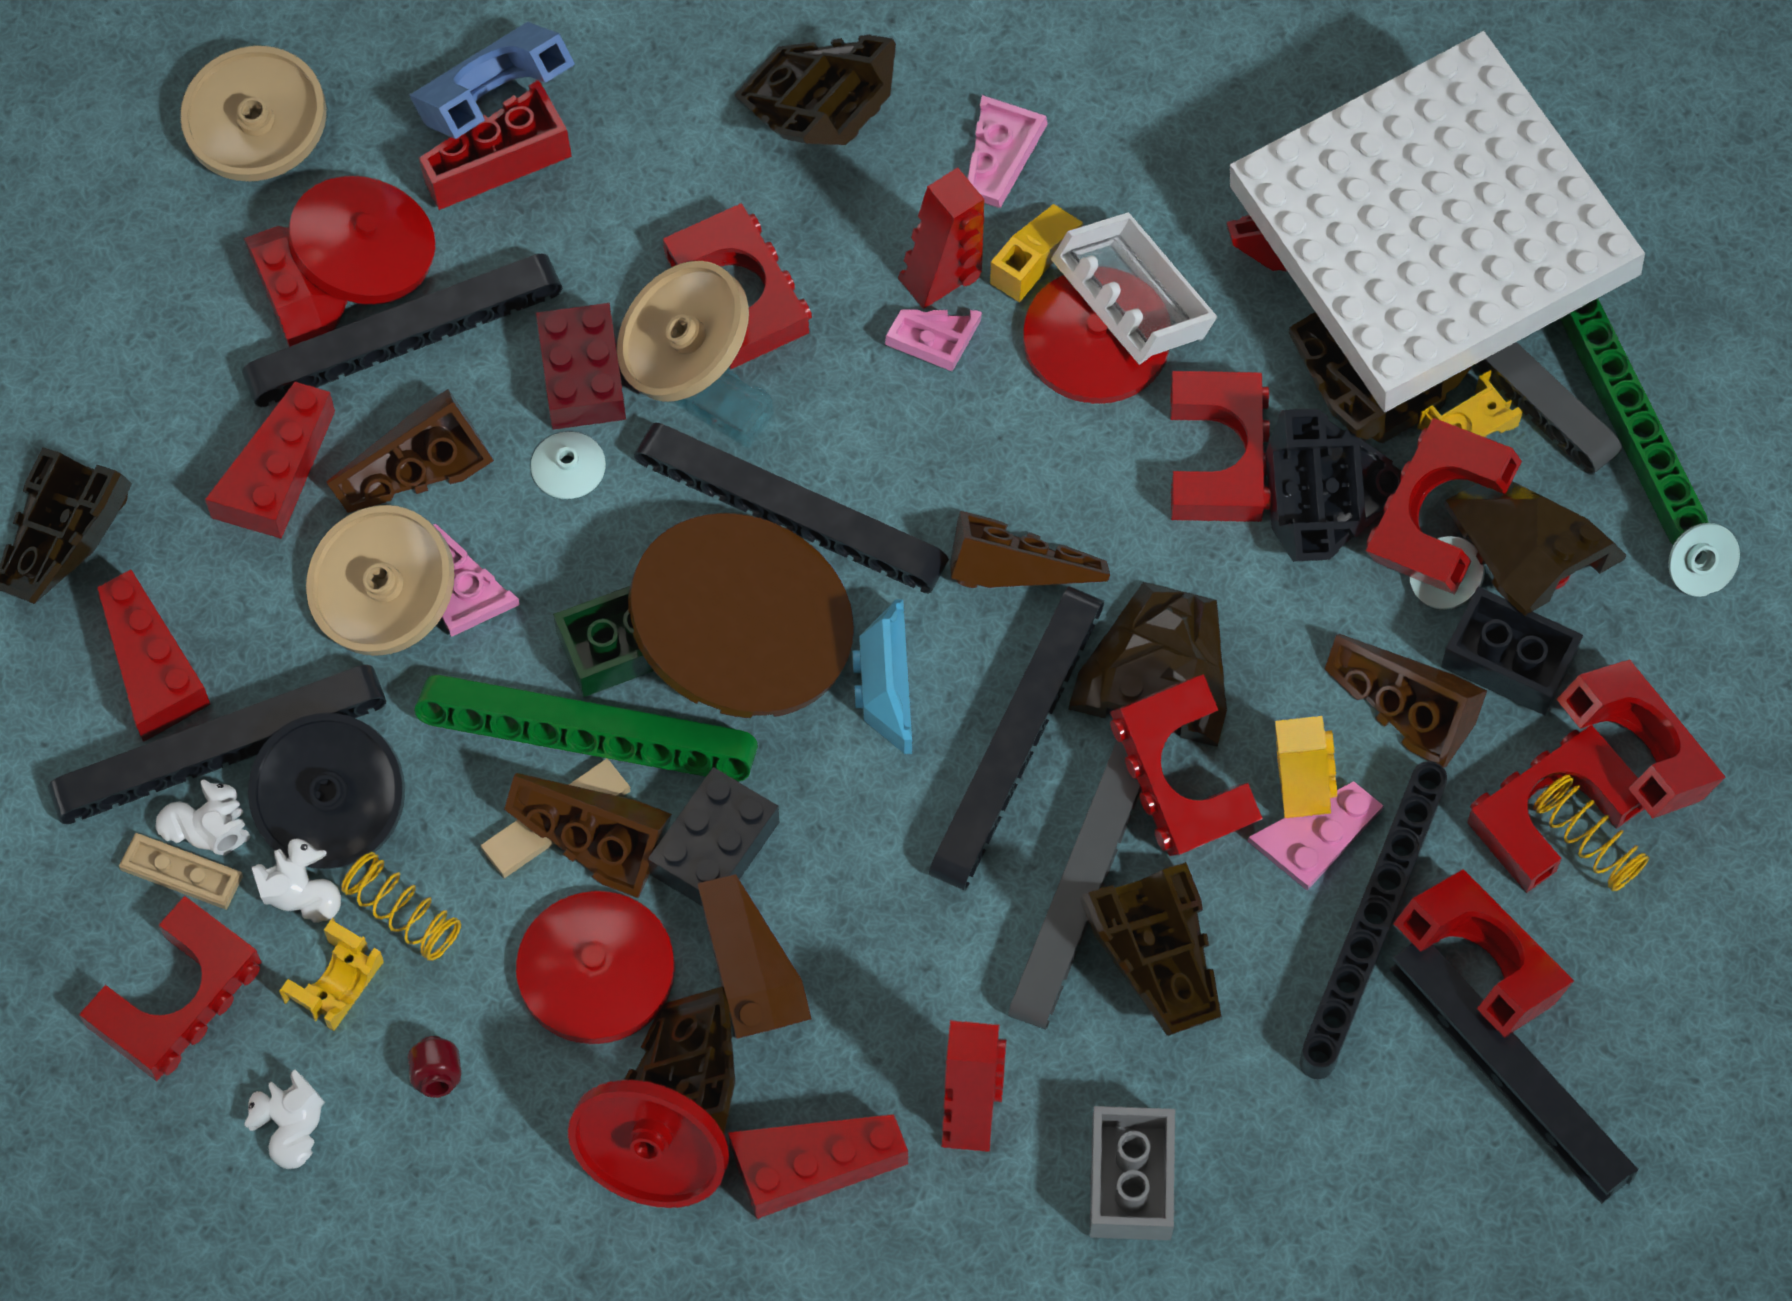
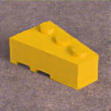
(1305, 766)

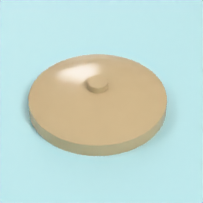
(253, 113)
(682, 331)
(380, 580)

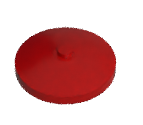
(361, 240)
(1078, 352)
(595, 967)
(648, 1143)

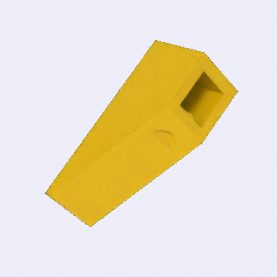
(1030, 252)

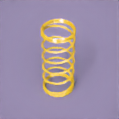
(1630, 870)
(438, 930)

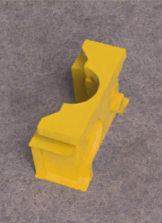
(1479, 414)
(341, 980)

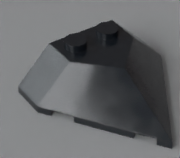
(1323, 484)

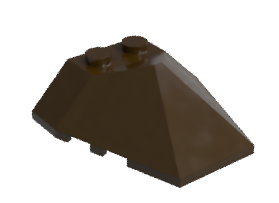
(821, 91)
(60, 524)
(1529, 541)
(1158, 945)
(692, 1052)

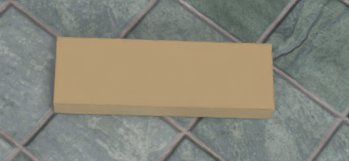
(181, 871)

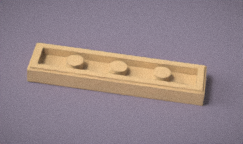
(519, 844)

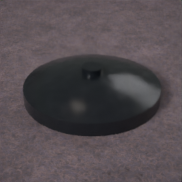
(328, 785)

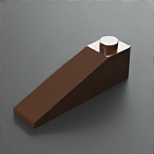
(421, 450)
(995, 558)
(1420, 701)
(595, 828)
(752, 966)

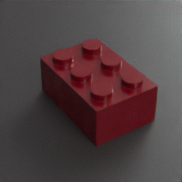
(581, 366)

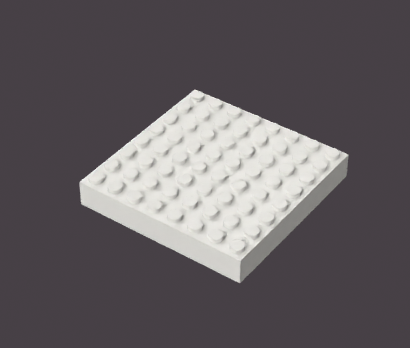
(1435, 220)

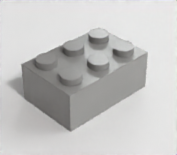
(1132, 1173)

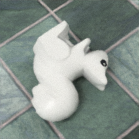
(210, 826)
(289, 887)
(295, 1113)

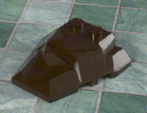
(1348, 395)
(1152, 646)

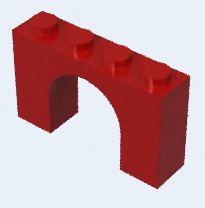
(736, 240)
(1239, 403)
(1441, 456)
(1624, 696)
(1143, 731)
(1504, 818)
(1467, 911)
(159, 1040)

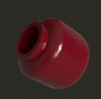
(434, 1066)

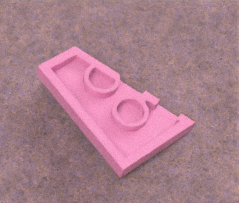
(1002, 147)
(475, 593)
(1311, 844)

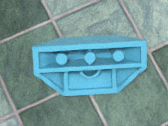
(885, 677)

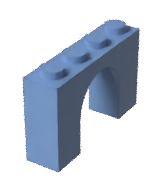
(450, 99)

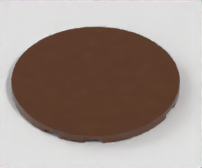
(740, 615)

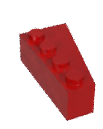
(501, 149)
(946, 240)
(274, 465)
(152, 665)
(972, 1084)
(813, 1159)

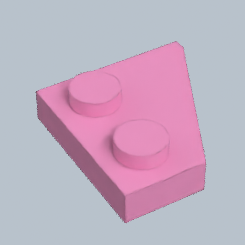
(933, 335)

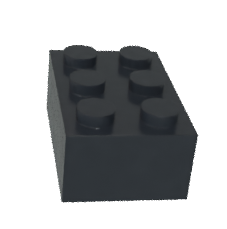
(1511, 652)
(713, 835)

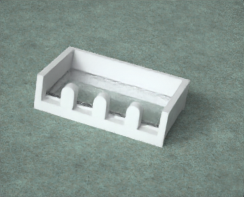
(1133, 286)

